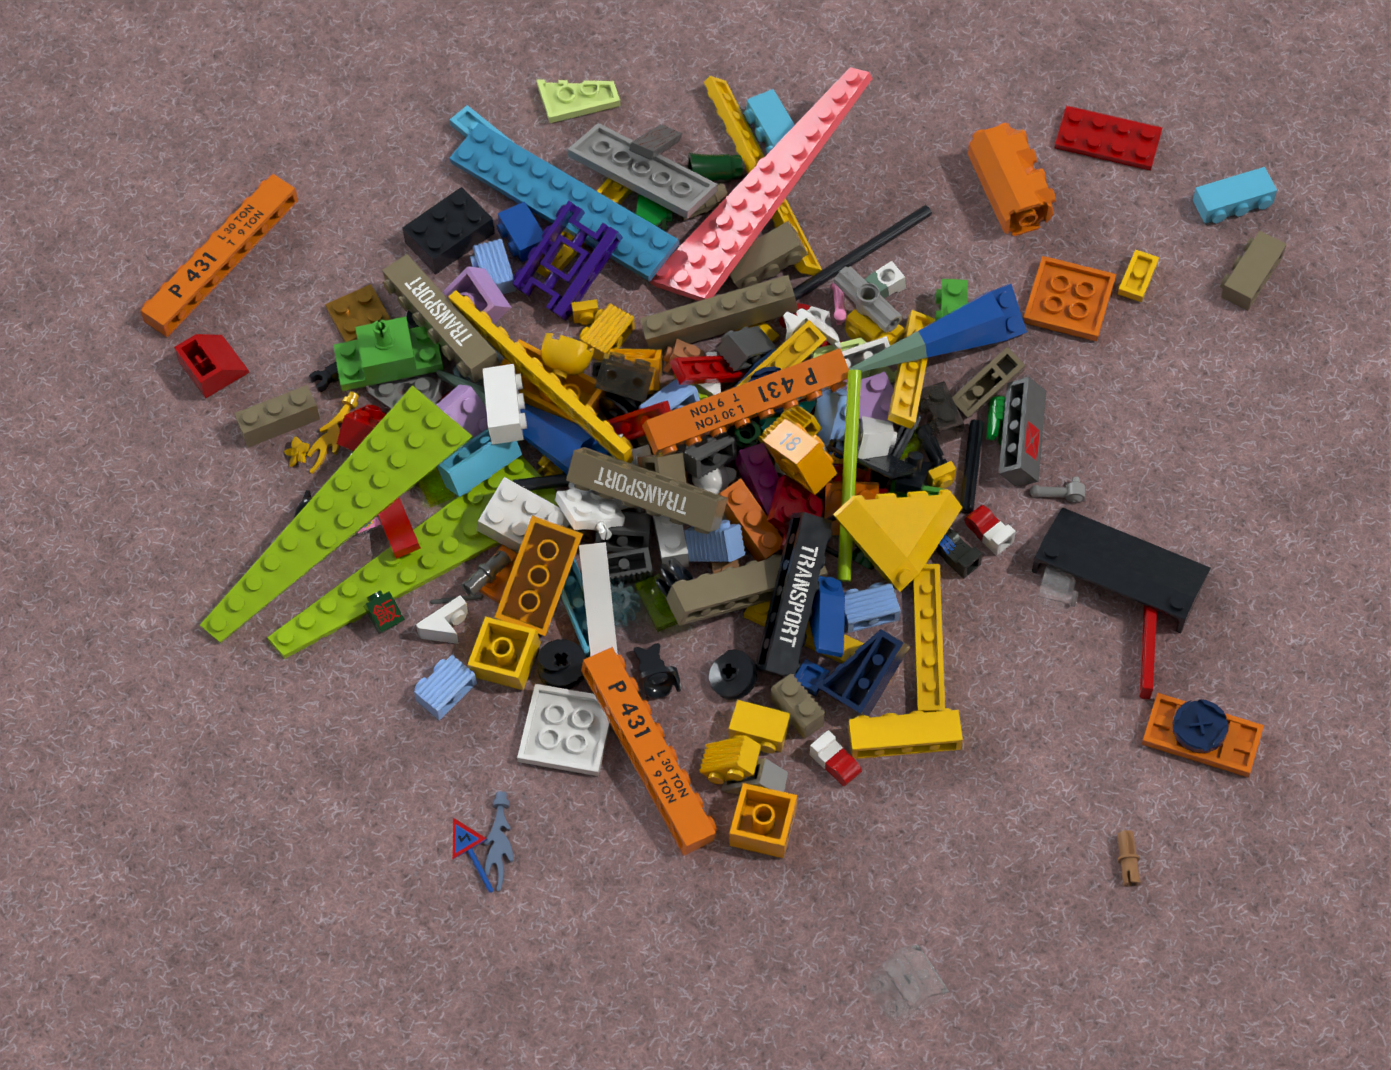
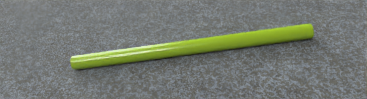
(849, 468)

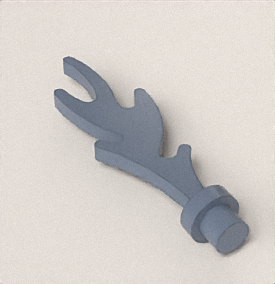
(501, 843)

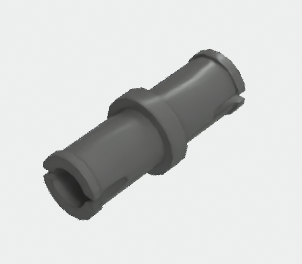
(486, 573)

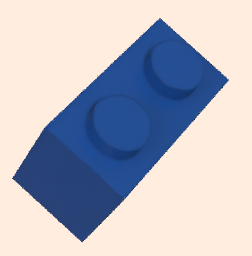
(520, 230)

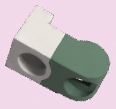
(887, 279)

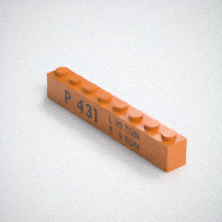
(219, 255)
(746, 402)
(648, 751)

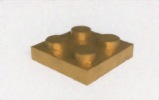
(355, 310)

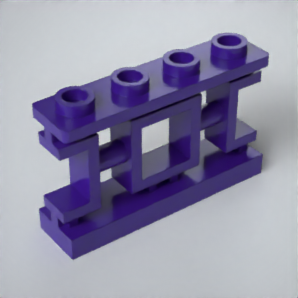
(583, 271)

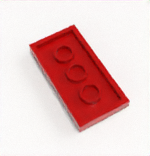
(1108, 138)

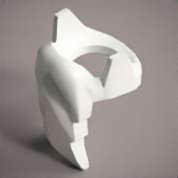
(795, 322)

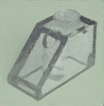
(1057, 591)

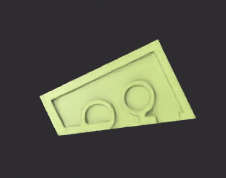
(572, 100)

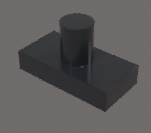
(911, 484)

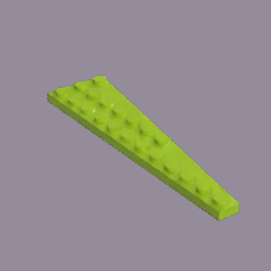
(381, 469)
(445, 543)

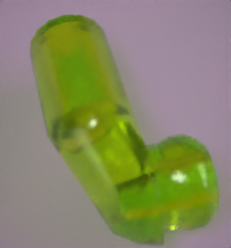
(913, 445)

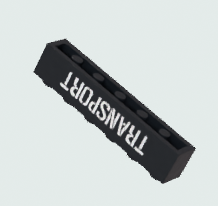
(793, 595)

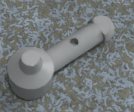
(1073, 492)

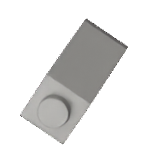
(766, 775)

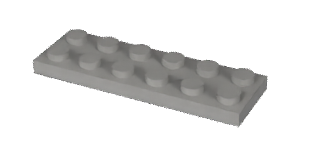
(654, 178)

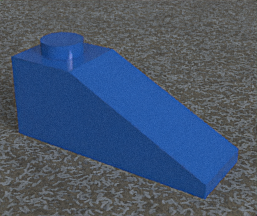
(828, 617)

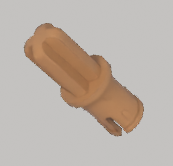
(1128, 858)

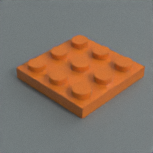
(1069, 298)

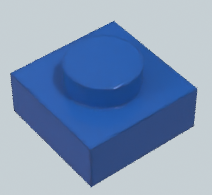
(810, 675)

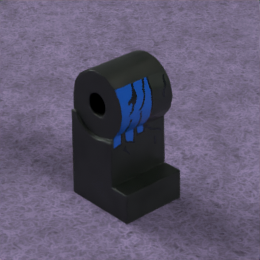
(958, 554)

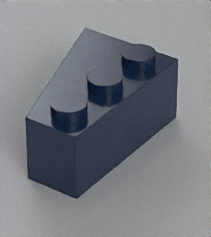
(866, 673)

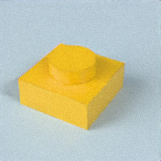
(584, 311)
(942, 475)

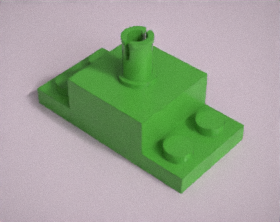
(386, 354)

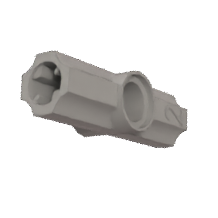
(858, 290)

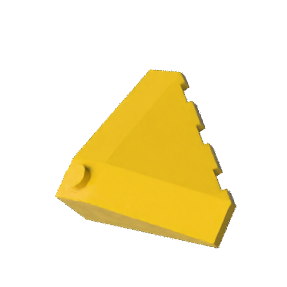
(899, 532)

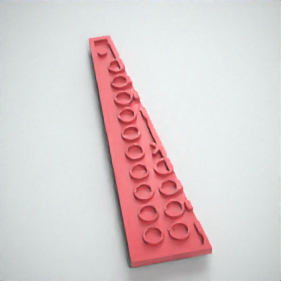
(727, 233)

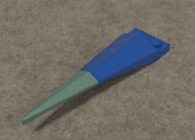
(980, 322)
(546, 432)

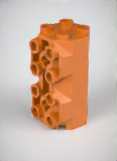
(1010, 180)

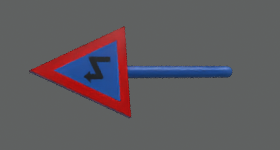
(464, 841)

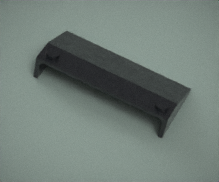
(1122, 564)

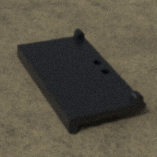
(884, 465)

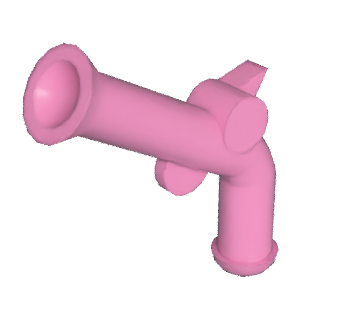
(840, 313)

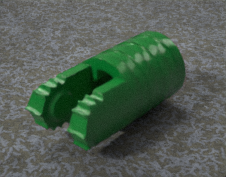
(996, 418)

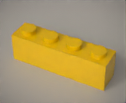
(905, 733)

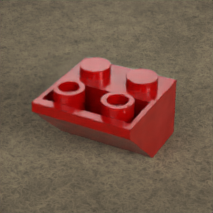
(210, 362)
(358, 425)

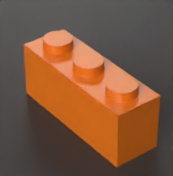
(743, 509)

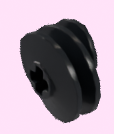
(616, 405)
(672, 574)
(561, 652)
(741, 682)

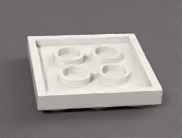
(564, 731)

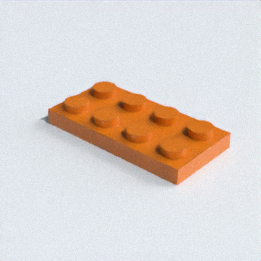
(1233, 755)

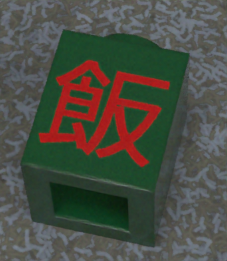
(383, 611)

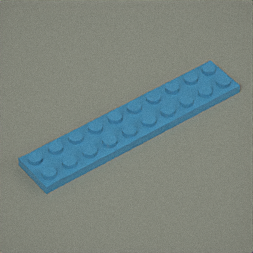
(547, 188)

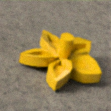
(297, 451)

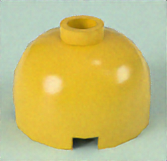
(565, 355)

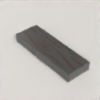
(655, 141)

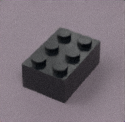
(448, 230)

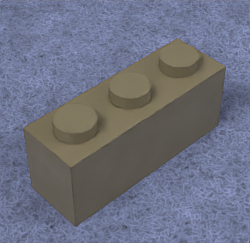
(769, 256)
(1252, 270)
(277, 416)

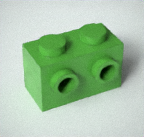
(951, 296)

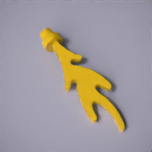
(332, 429)

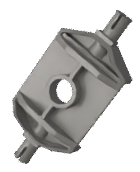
(389, 391)

